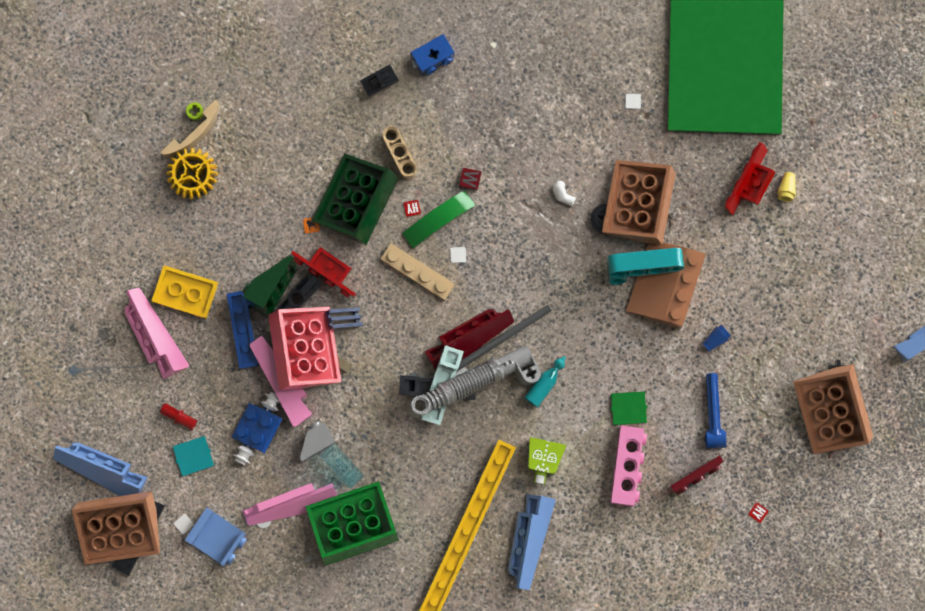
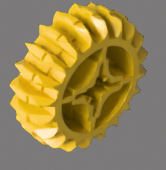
(182, 160)

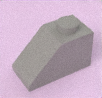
(316, 441)

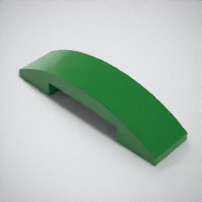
(438, 218)

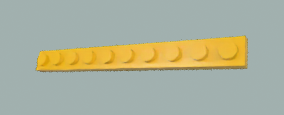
(468, 527)

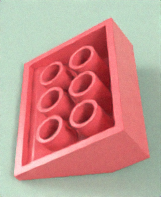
(303, 348)

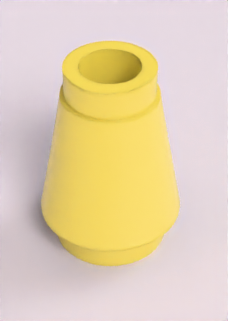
(787, 187)

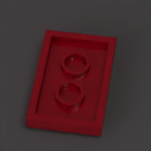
(696, 476)

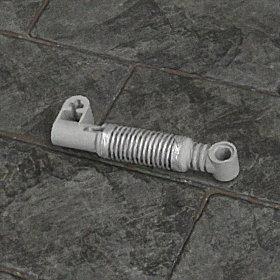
(489, 372)

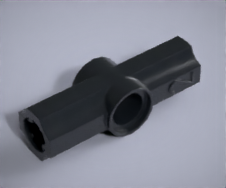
(305, 289)

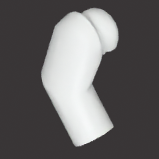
(560, 194)

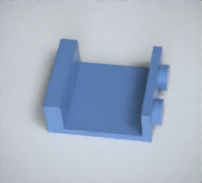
(216, 537)

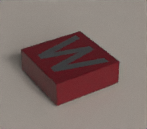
(470, 179)

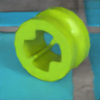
(190, 108)

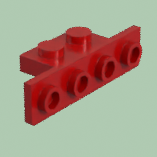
(752, 182)
(328, 267)

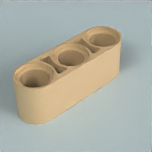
(396, 144)

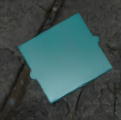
(193, 456)

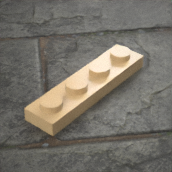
(417, 272)

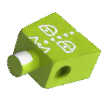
(544, 458)

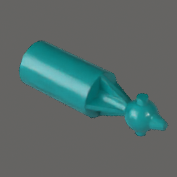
(545, 383)

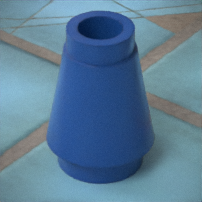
(716, 338)

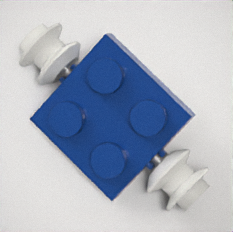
(257, 428)

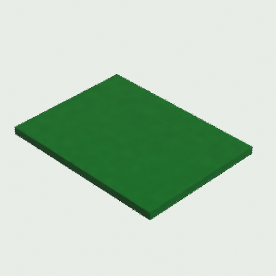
(726, 66)

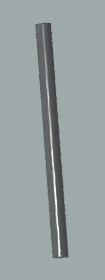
(503, 337)

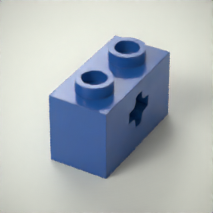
(437, 46)

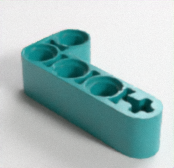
(643, 263)

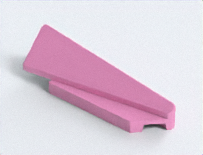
(153, 336)
(288, 504)

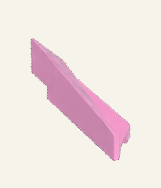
(290, 399)

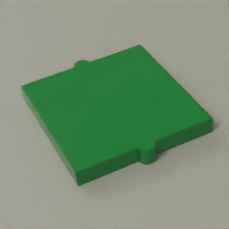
(628, 408)

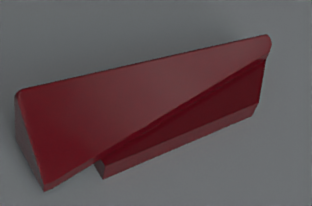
(471, 334)

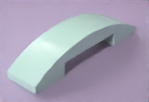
(446, 369)

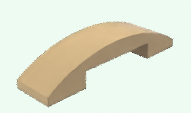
(197, 135)

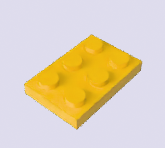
(185, 292)

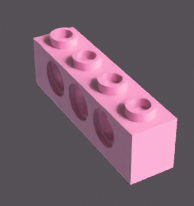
(618, 495)

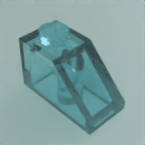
(342, 465)

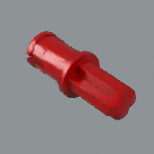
(178, 416)

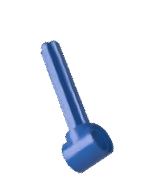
(715, 436)

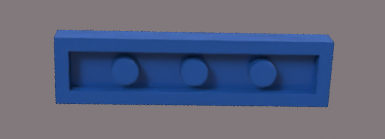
(242, 329)

